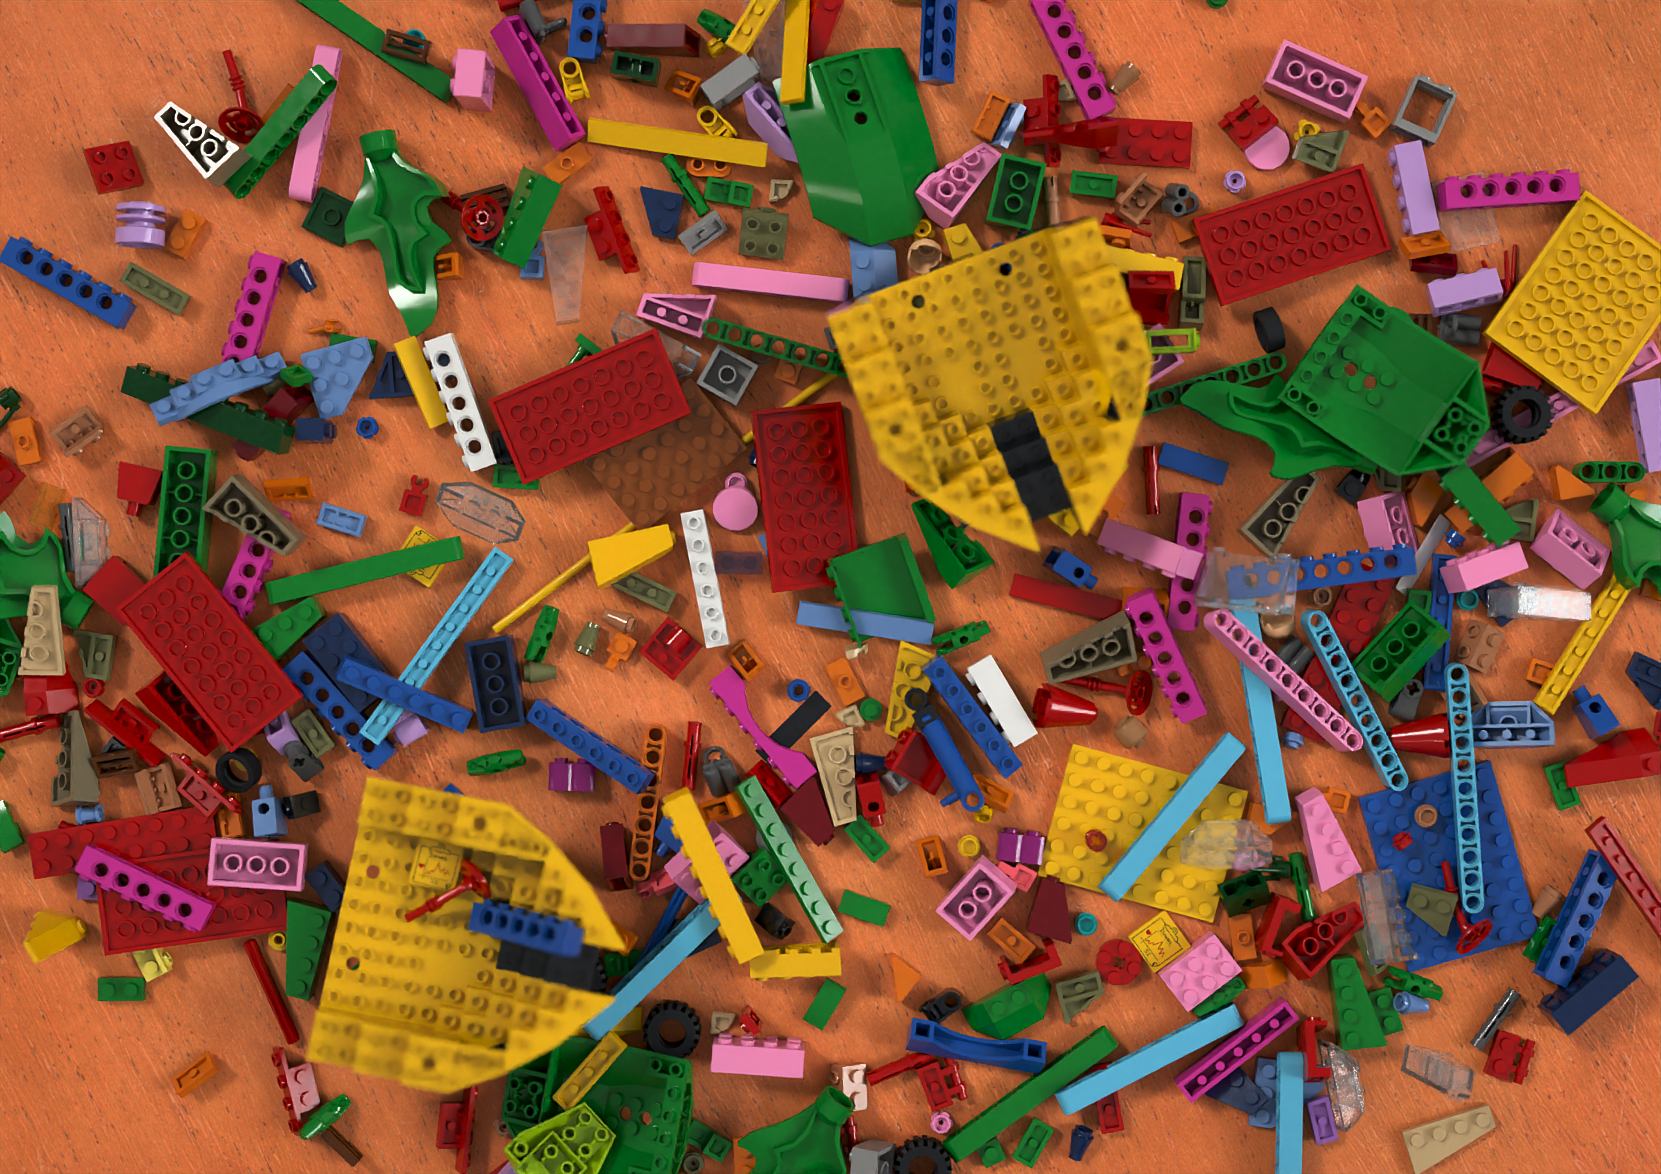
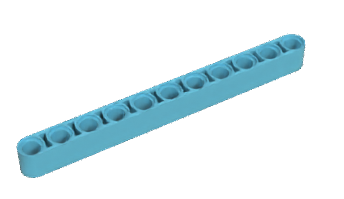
(1264, 734)
(1470, 797)

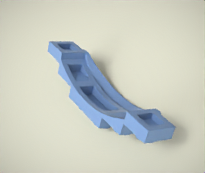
(217, 385)

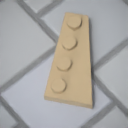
(43, 634)
(836, 769)
(1441, 1137)

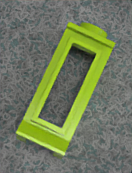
(1192, 339)

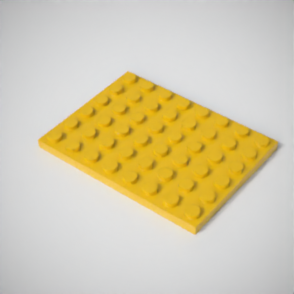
(1584, 304)
(1121, 801)

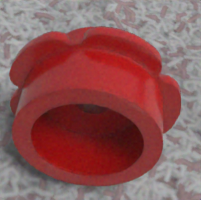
(93, 693)
(1402, 840)

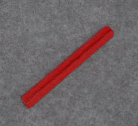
(271, 991)

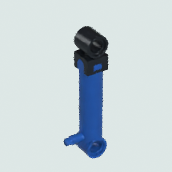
(946, 752)

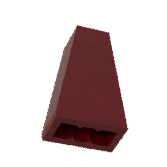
(653, 39)
(285, 404)

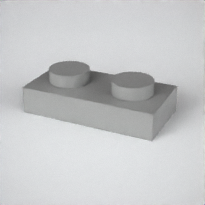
(702, 232)

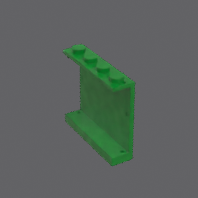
(880, 580)

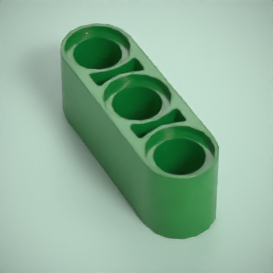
(1619, 472)

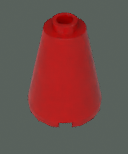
(1061, 708)
(1422, 736)

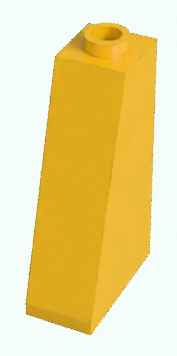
(628, 552)

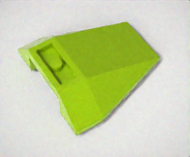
(562, 1145)

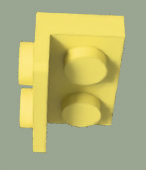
(153, 962)

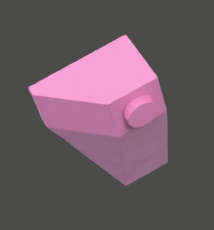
(951, 188)

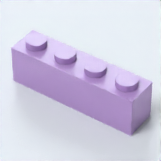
(1413, 188)
(1645, 412)

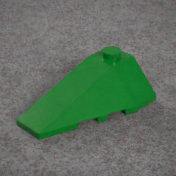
(953, 552)

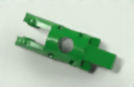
(715, 24)
(542, 634)
(961, 636)
(496, 762)
(1413, 984)
(1220, 997)
(322, 1119)

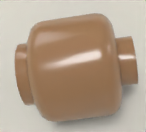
(1130, 732)

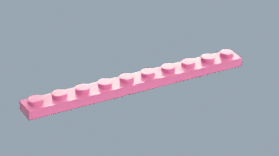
(1491, 443)

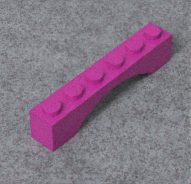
(792, 763)

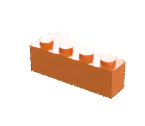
(1501, 482)

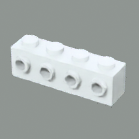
(1001, 700)

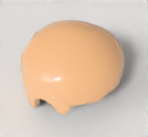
(924, 255)
(1277, 625)

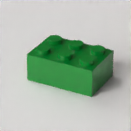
(1015, 193)

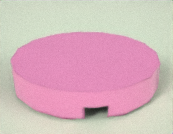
(1269, 150)
(735, 508)

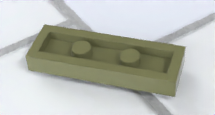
(155, 288)
(647, 590)

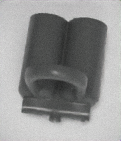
(536, 23)
(1173, 201)
(1460, 329)
(1295, 654)
(720, 773)

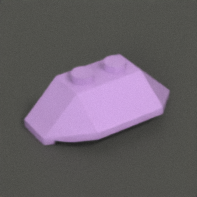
(768, 121)

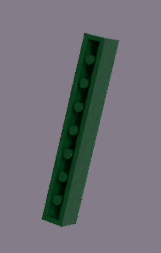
(225, 416)

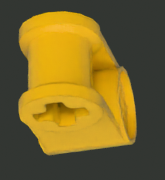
(575, 84)
(717, 126)

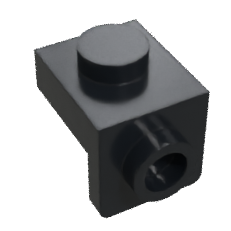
(501, 449)
(301, 805)
(774, 921)

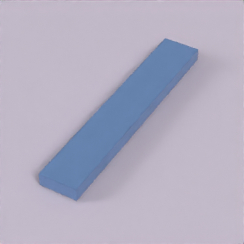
(865, 622)

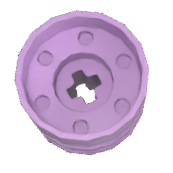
(140, 225)

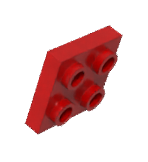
(113, 167)
(670, 648)

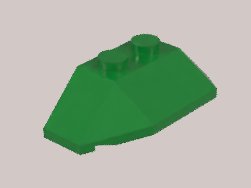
(1010, 1008)

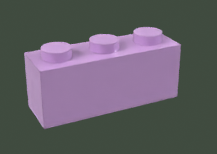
(1464, 292)

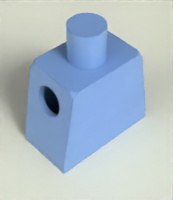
(270, 823)

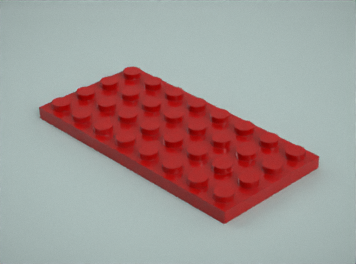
(1291, 234)
(590, 406)
(803, 492)
(209, 651)
(238, 909)

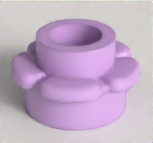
(1234, 187)

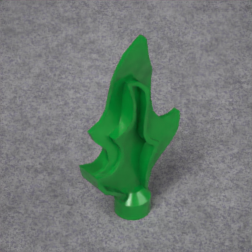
(396, 218)
(1257, 413)
(1634, 536)
(36, 564)
(804, 1141)

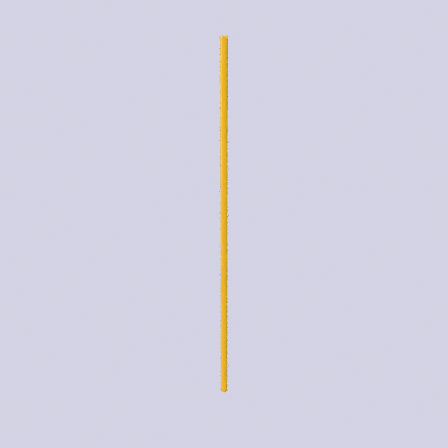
(582, 563)

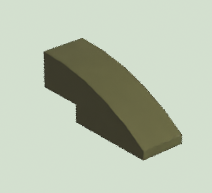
(1192, 293)

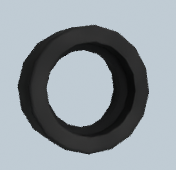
(1269, 329)
(229, 780)

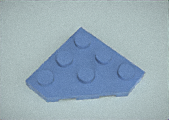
(337, 374)
(1266, 1081)

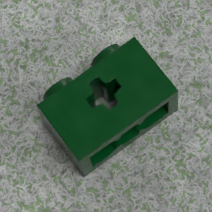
(635, 68)
(1244, 893)

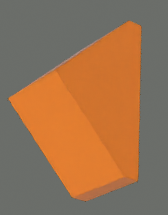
(685, 86)
(449, 266)
(1566, 485)
(746, 659)
(932, 856)
(1263, 974)
(904, 976)

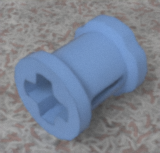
(89, 814)

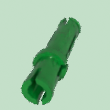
(680, 177)
(1300, 879)

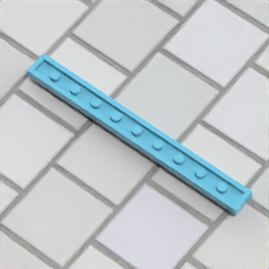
(440, 640)

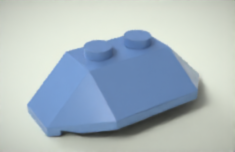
(872, 266)
(1511, 726)

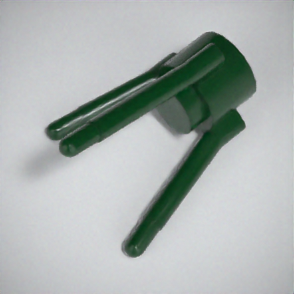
(9, 399)
(1277, 870)

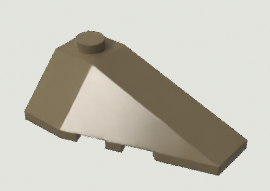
(76, 777)

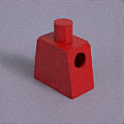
(138, 486)
(870, 791)

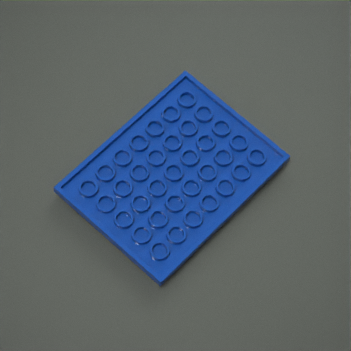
(1504, 886)

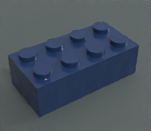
(330, 644)
(496, 683)
(1587, 991)

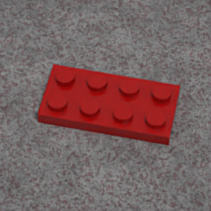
(1151, 144)

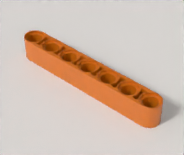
(644, 812)

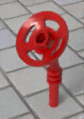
(244, 116)
(477, 216)
(1131, 690)
(471, 881)
(1469, 932)

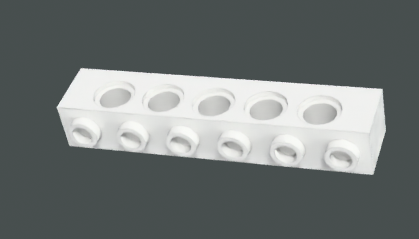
(464, 389)
(705, 578)

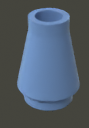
(1408, 1003)

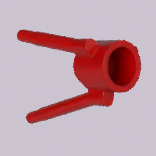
(1115, 221)
(1508, 284)

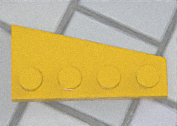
(907, 676)

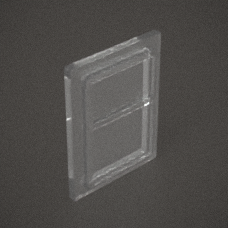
(1467, 227)

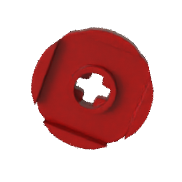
(1130, 967)

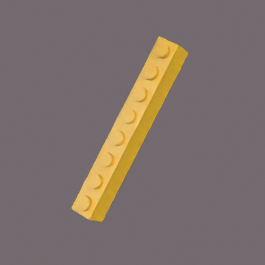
(712, 874)

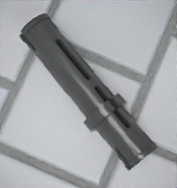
(66, 527)
(1497, 1016)

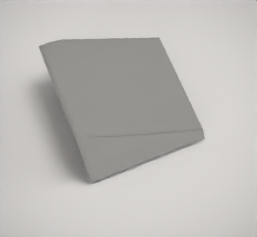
(894, 782)

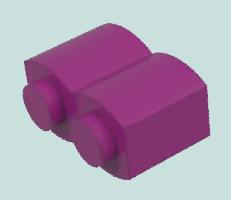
(572, 776)
(1020, 847)

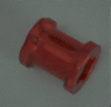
(1102, 838)

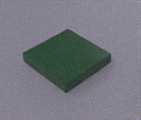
(328, 216)

